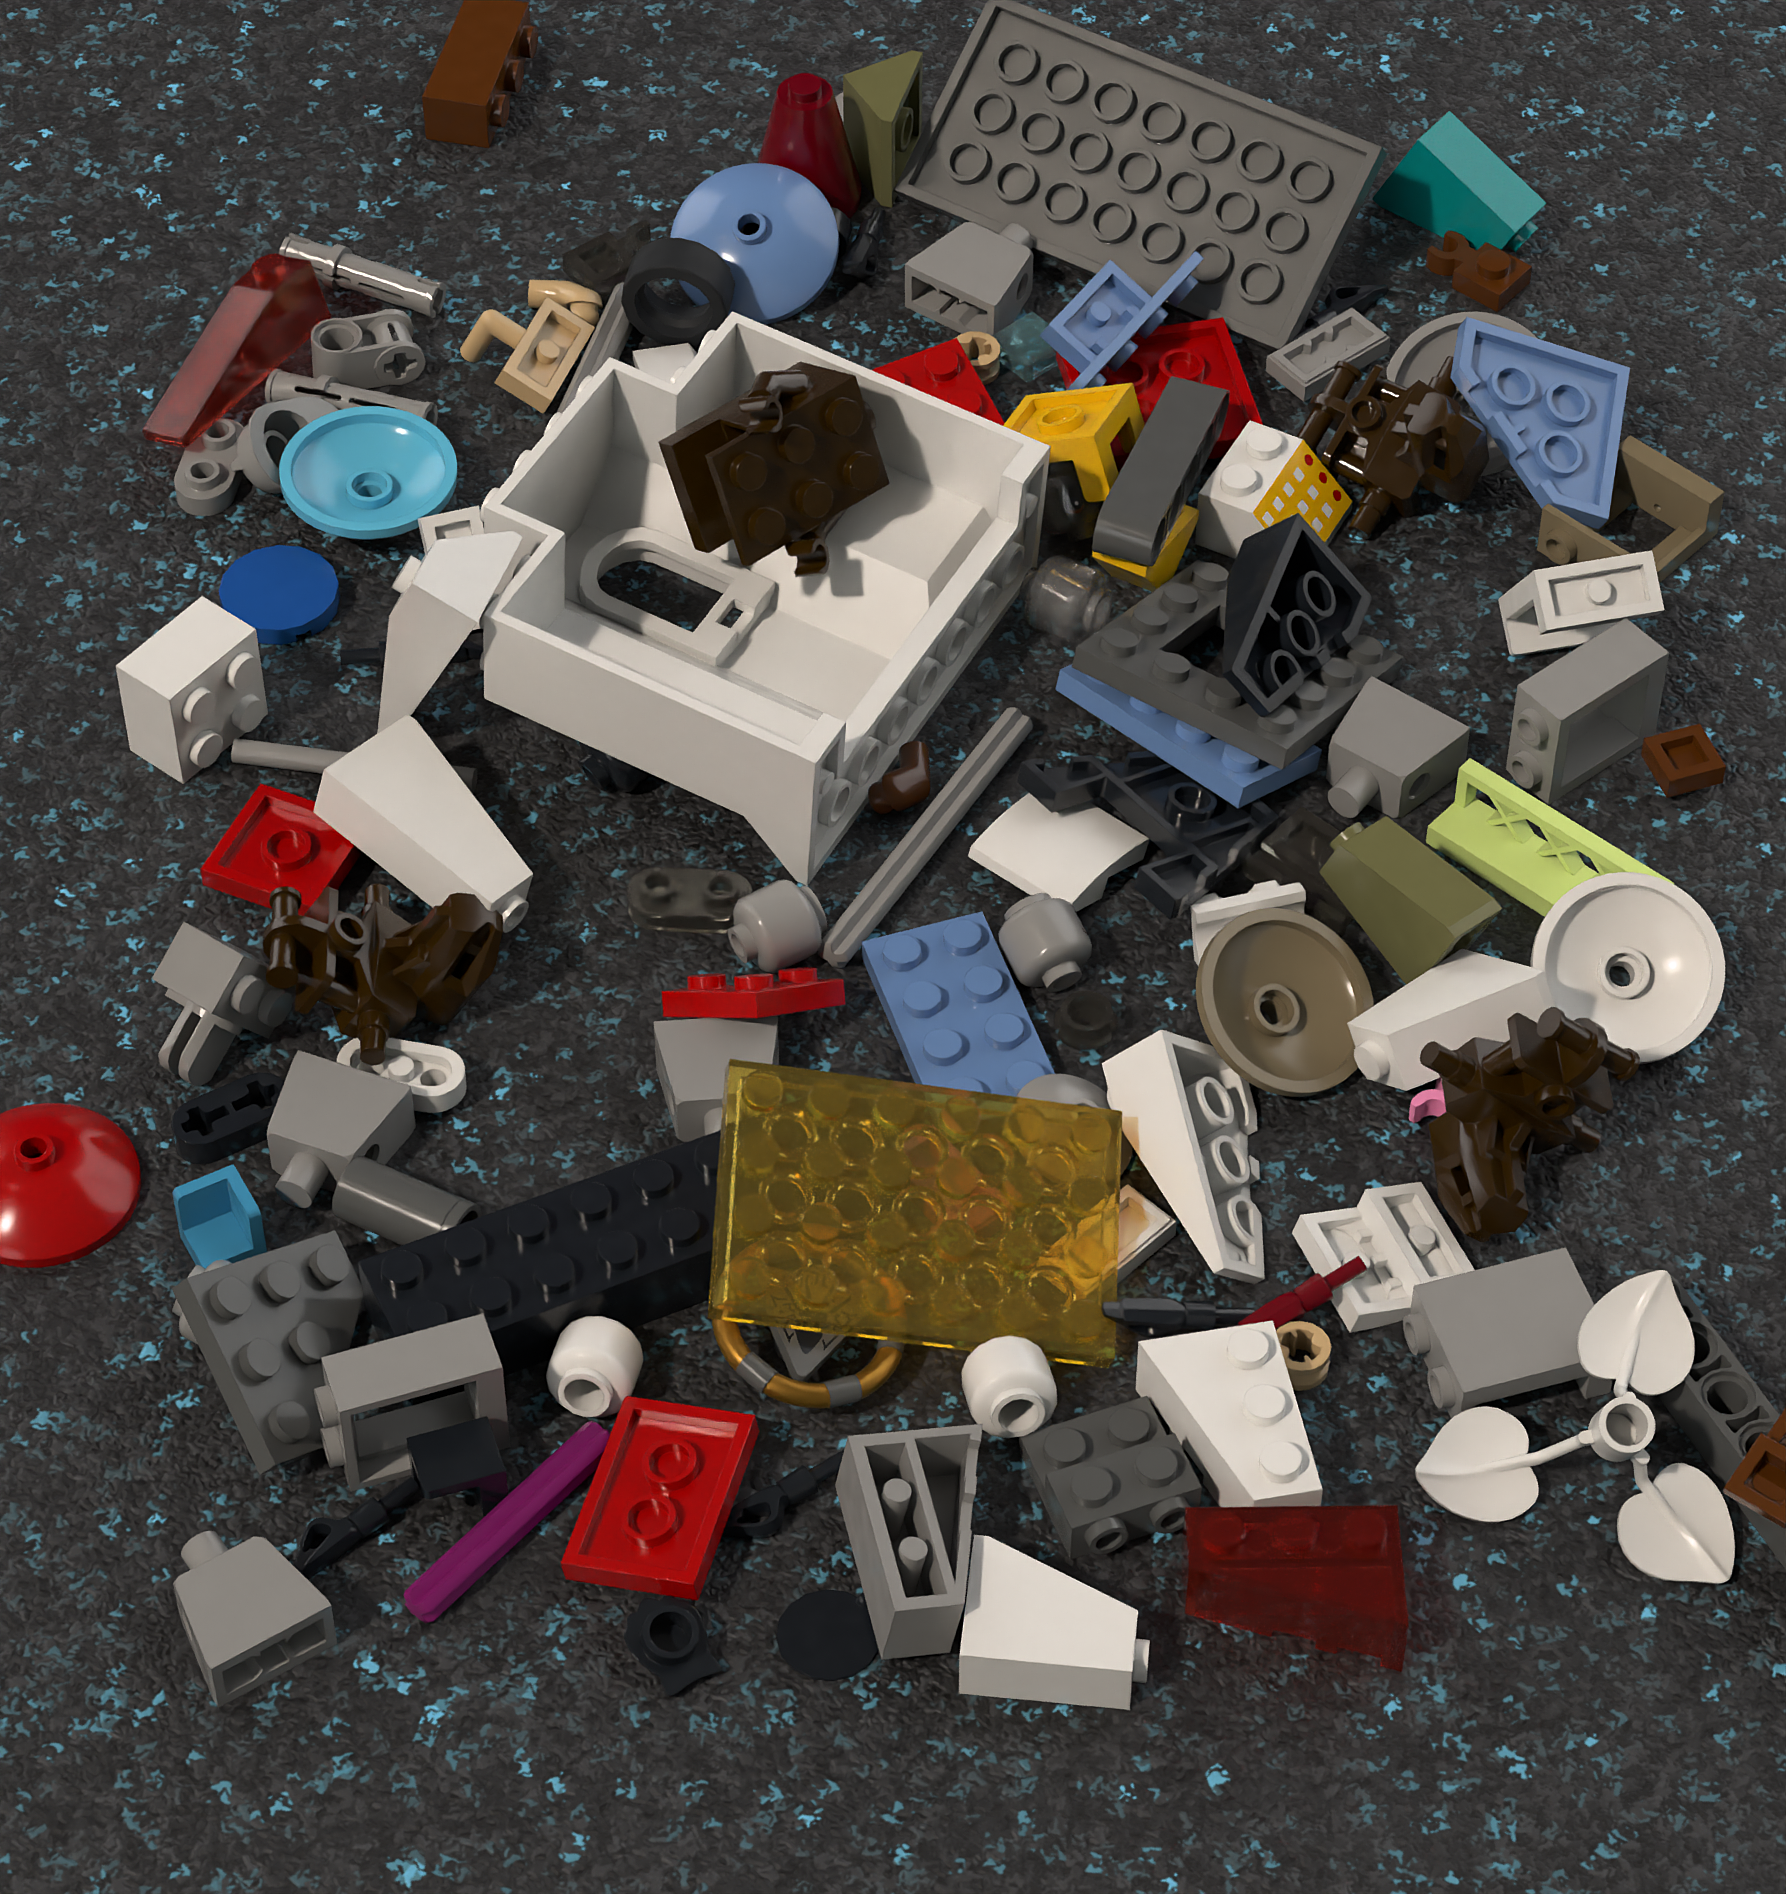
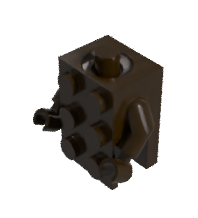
(777, 466)

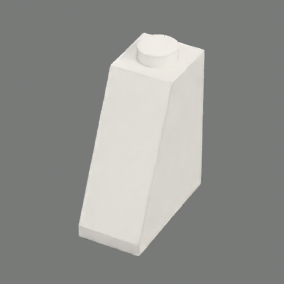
(1448, 1005)
(1045, 1634)

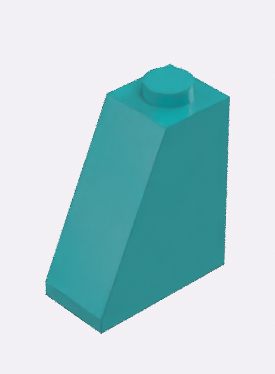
(1461, 187)

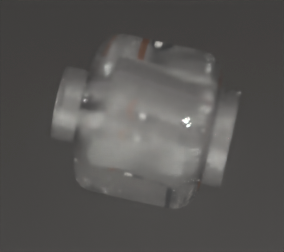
(1066, 598)

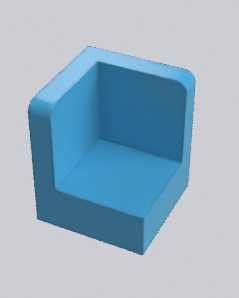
(219, 1218)

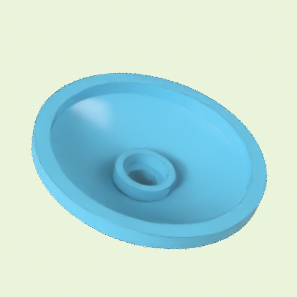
(368, 472)

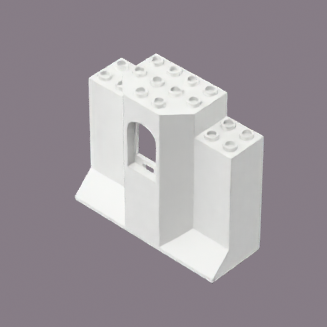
(819, 671)

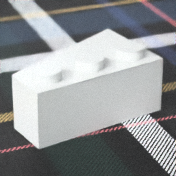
(1233, 1413)

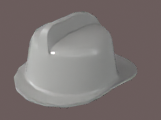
(268, 435)

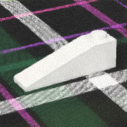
(436, 613)
(1191, 1132)

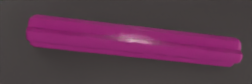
(506, 1523)

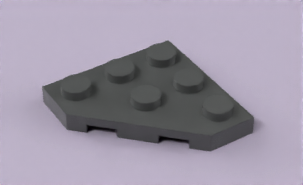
(265, 1336)

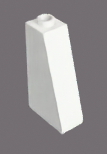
(422, 822)

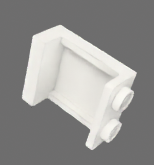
(1578, 601)

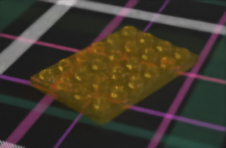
(915, 1213)

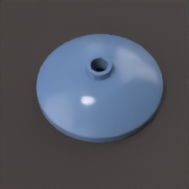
(785, 260)

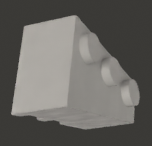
(910, 1531)

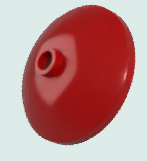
(73, 1191)

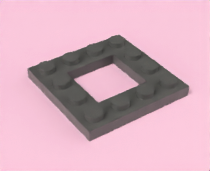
(1141, 660)

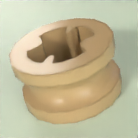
(986, 350)
(1309, 1338)

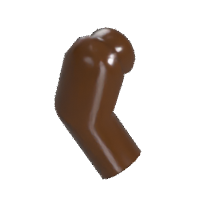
(905, 785)

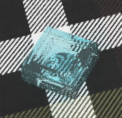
(1024, 349)

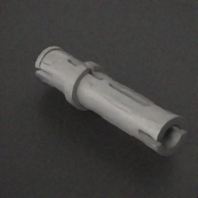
(341, 268)
(287, 386)

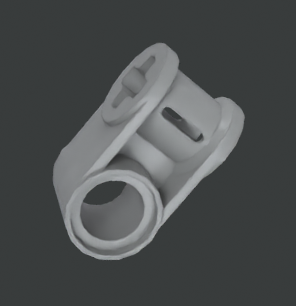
(362, 349)

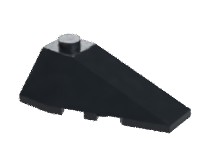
(1286, 612)

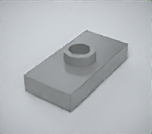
(1310, 360)

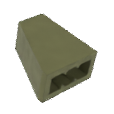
(1406, 896)

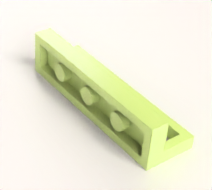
(1508, 852)

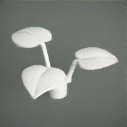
(1643, 1342)

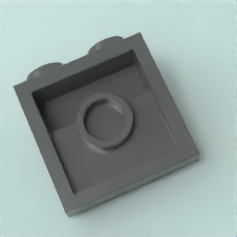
(1110, 1477)

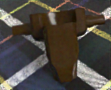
(1396, 441)
(379, 966)
(1515, 1104)

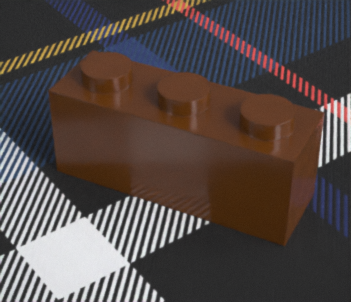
(479, 72)

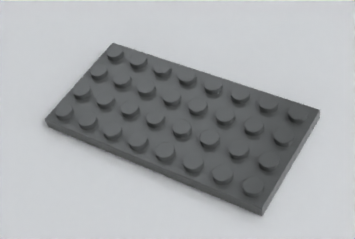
(1141, 169)

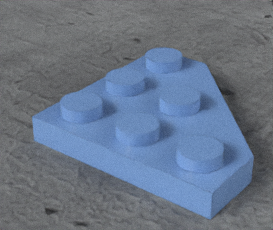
(1547, 412)

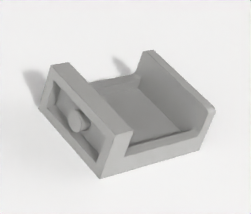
(1501, 1331)

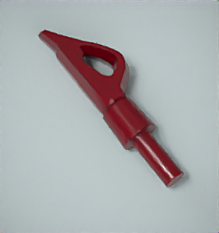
(1305, 1297)

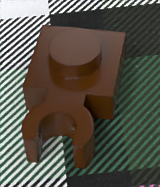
(1481, 274)

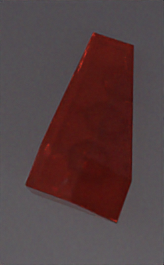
(246, 339)

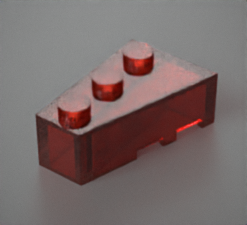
(1302, 1573)

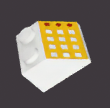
(1262, 483)

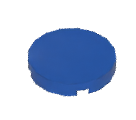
(281, 592)

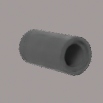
(396, 1203)

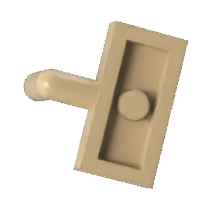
(540, 353)

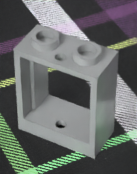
(1586, 711)
(400, 1370)

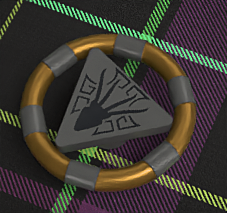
(803, 1355)

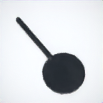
(827, 1635)

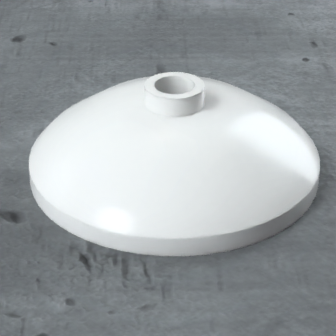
(1657, 938)

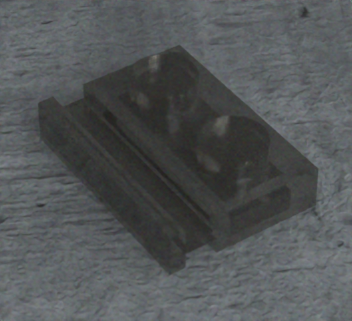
(1295, 855)

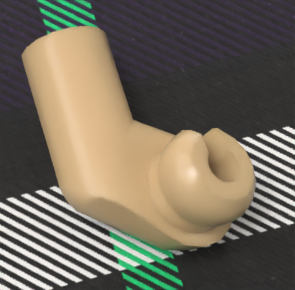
(569, 295)

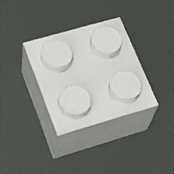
(192, 689)

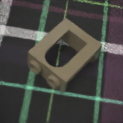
(1656, 487)

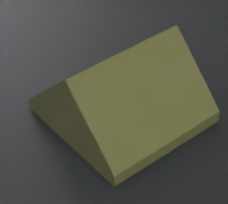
(884, 120)

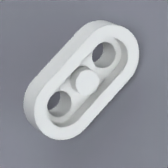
(431, 1071)

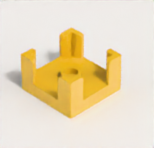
(1080, 429)

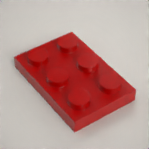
(660, 1498)

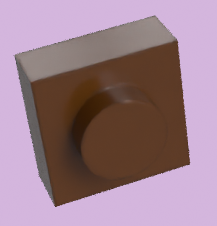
(1683, 760)

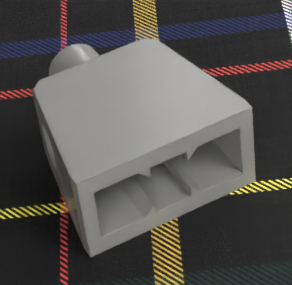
(972, 278)
(1392, 752)
(694, 1061)
(330, 1118)
(248, 1613)

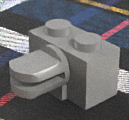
(220, 996)

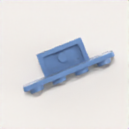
(1106, 315)

